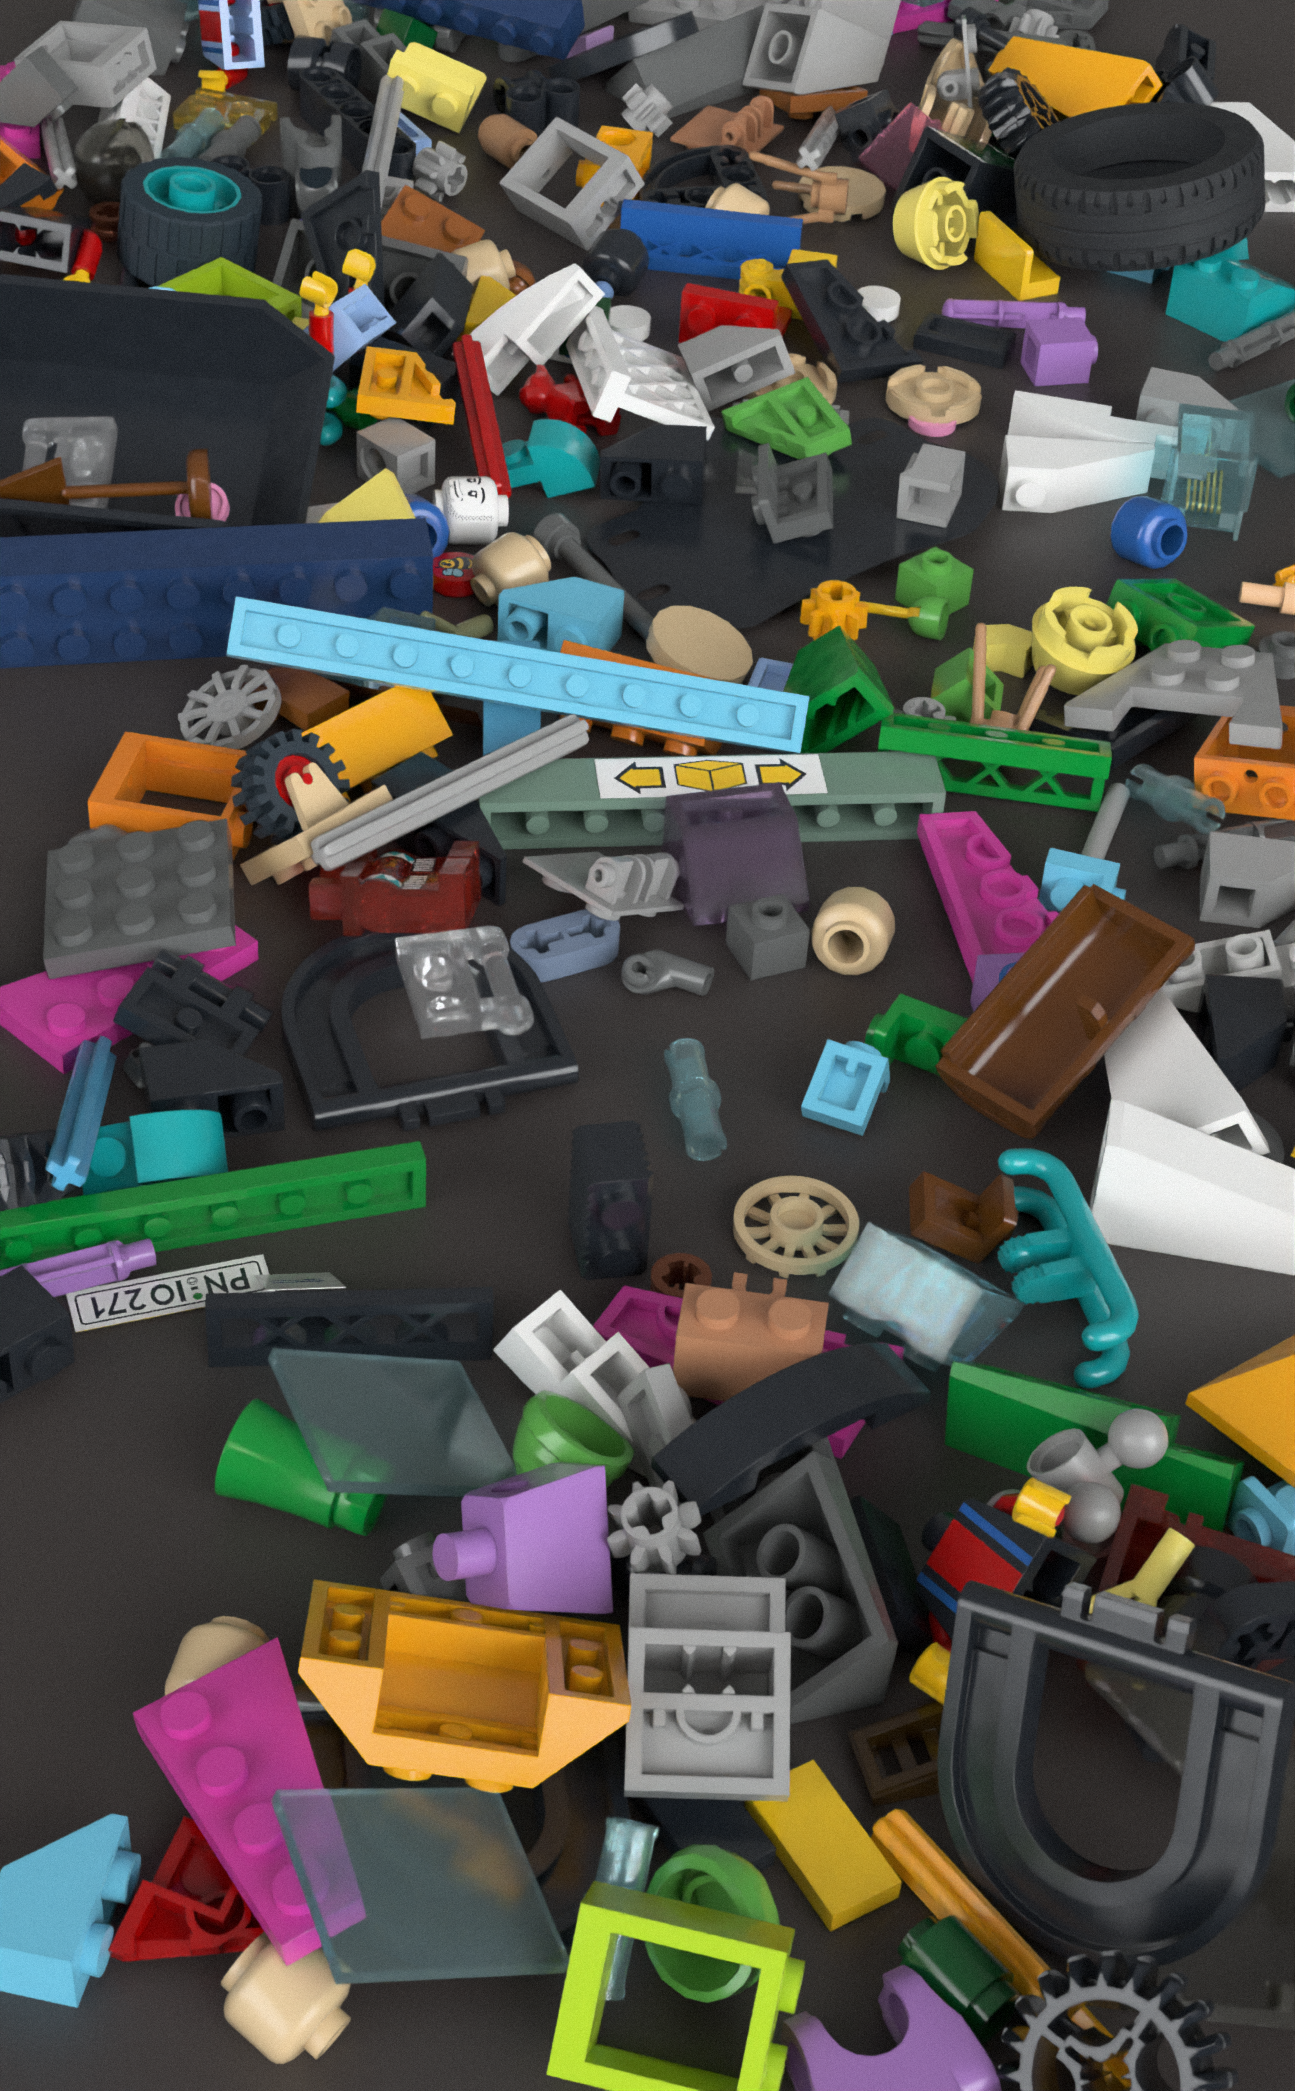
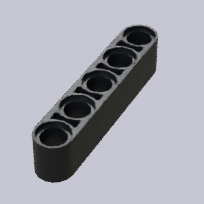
(327, 94)

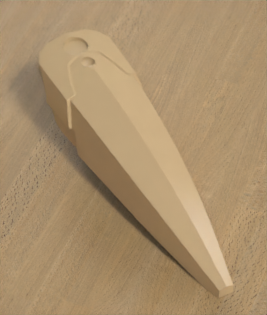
(954, 115)

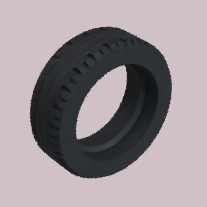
(1140, 186)

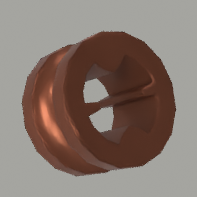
(105, 220)
(678, 1269)

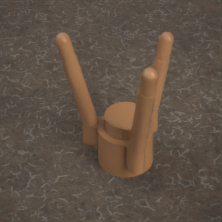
(827, 193)
(1032, 699)

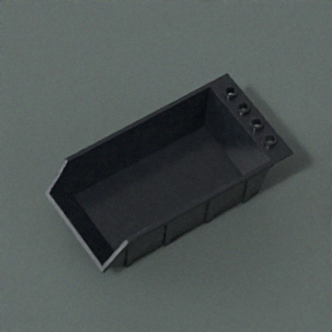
(175, 380)

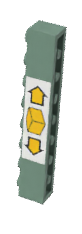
(625, 797)

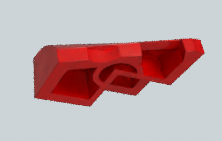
(186, 1907)

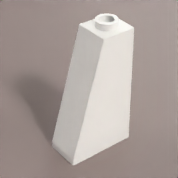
(1278, 157)
(1171, 1073)
(1191, 1194)

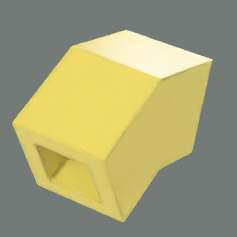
(1008, 649)

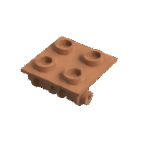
(749, 128)

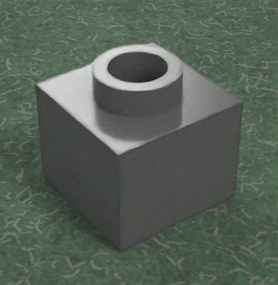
(767, 936)

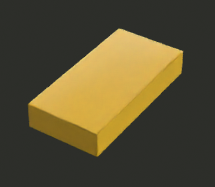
(826, 1849)

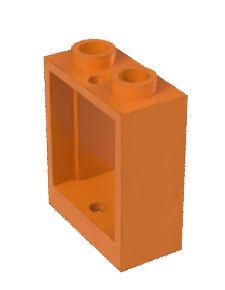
(1223, 766)
(172, 768)

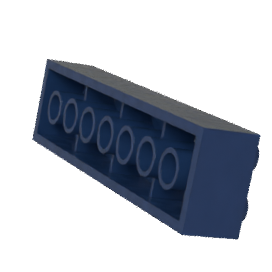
(177, 588)

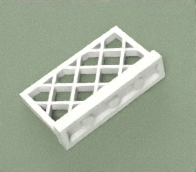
(633, 376)

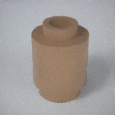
(505, 139)

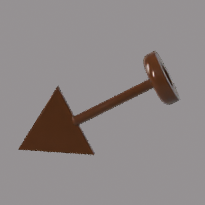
(48, 485)

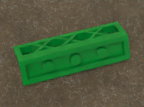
(1007, 747)

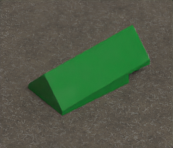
(1009, 1414)

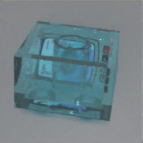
(921, 1298)

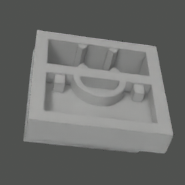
(708, 1688)

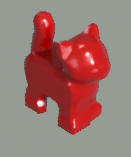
(563, 402)

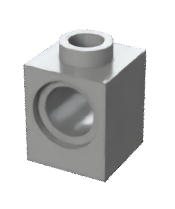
(399, 449)

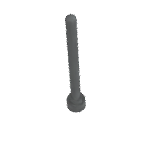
(562, 542)

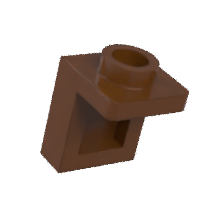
(960, 1219)

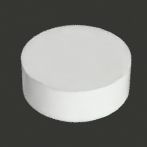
(881, 302)
(630, 321)

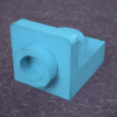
(1068, 872)
(846, 1085)
(1264, 1514)

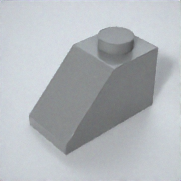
(735, 362)

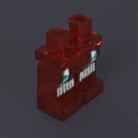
(400, 892)

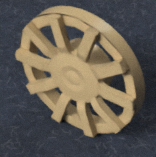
(795, 1225)

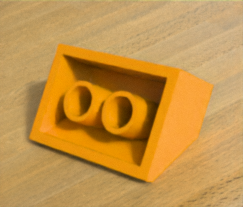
(383, 734)

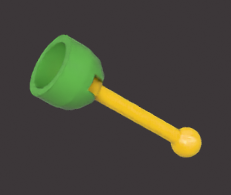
(926, 616)

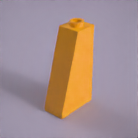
(1078, 78)

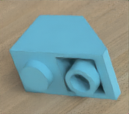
(562, 611)
(61, 1910)

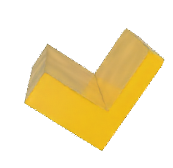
(1012, 260)

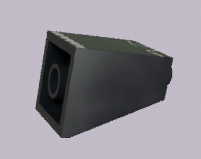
(980, 166)

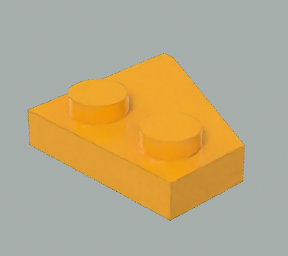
(401, 387)

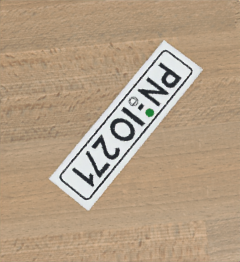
(163, 1293)

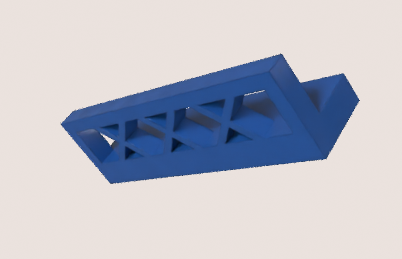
(709, 237)

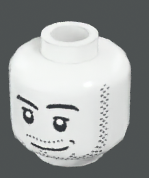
(472, 509)

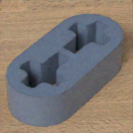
(567, 944)

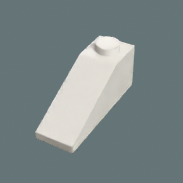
(1070, 473)

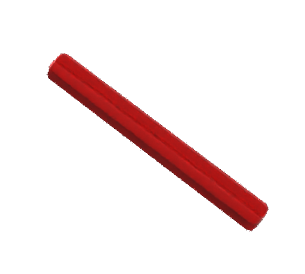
(480, 413)

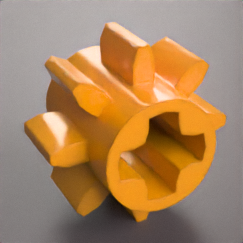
(834, 605)

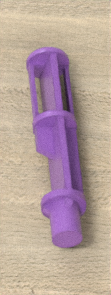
(1008, 313)
(90, 1266)

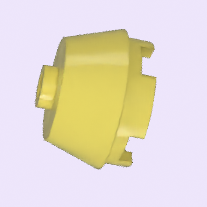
(935, 223)
(1082, 639)

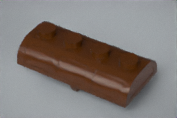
(1060, 1009)

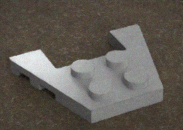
(1190, 680)

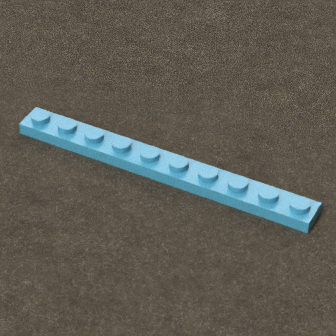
(516, 676)

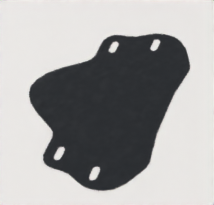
(728, 563)

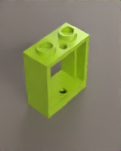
(230, 279)
(684, 1926)

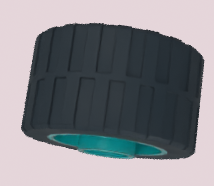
(184, 216)

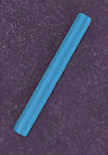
(81, 1114)

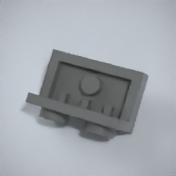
(793, 496)

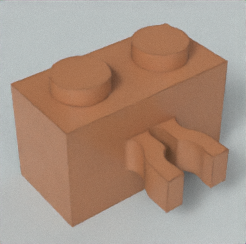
(742, 1336)

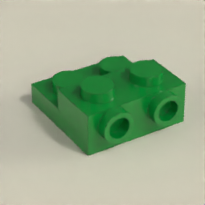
(1175, 612)

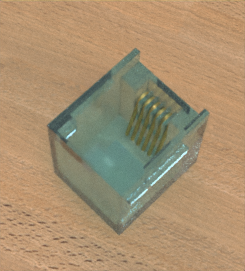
(1211, 466)

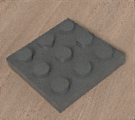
(137, 895)

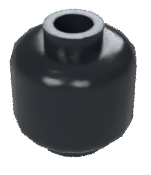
(617, 259)

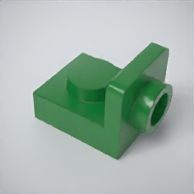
(913, 1032)

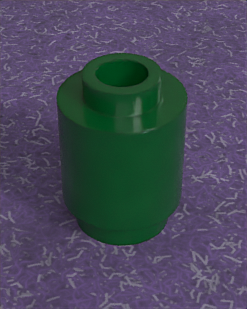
(962, 1973)

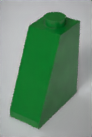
(841, 690)

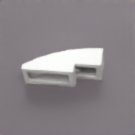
(534, 323)
(566, 1355)

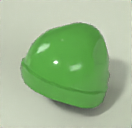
(567, 1431)
(720, 1882)

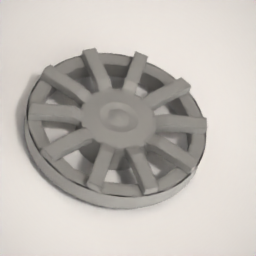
(231, 709)

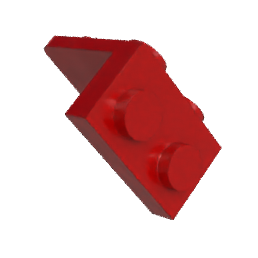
(709, 308)

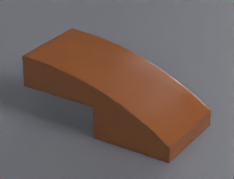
(305, 697)

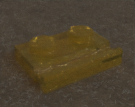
(229, 105)

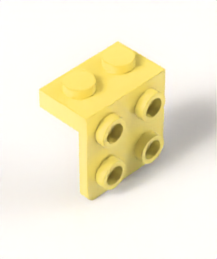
(436, 85)

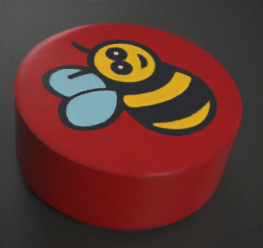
(453, 574)

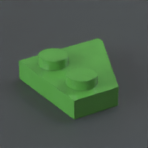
(791, 420)

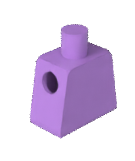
(534, 1542)

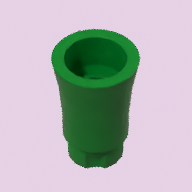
(273, 1467)

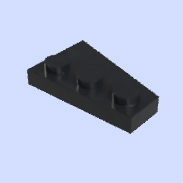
(841, 327)

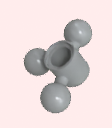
(1075, 1467)

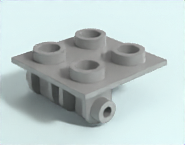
(964, 82)
(613, 884)

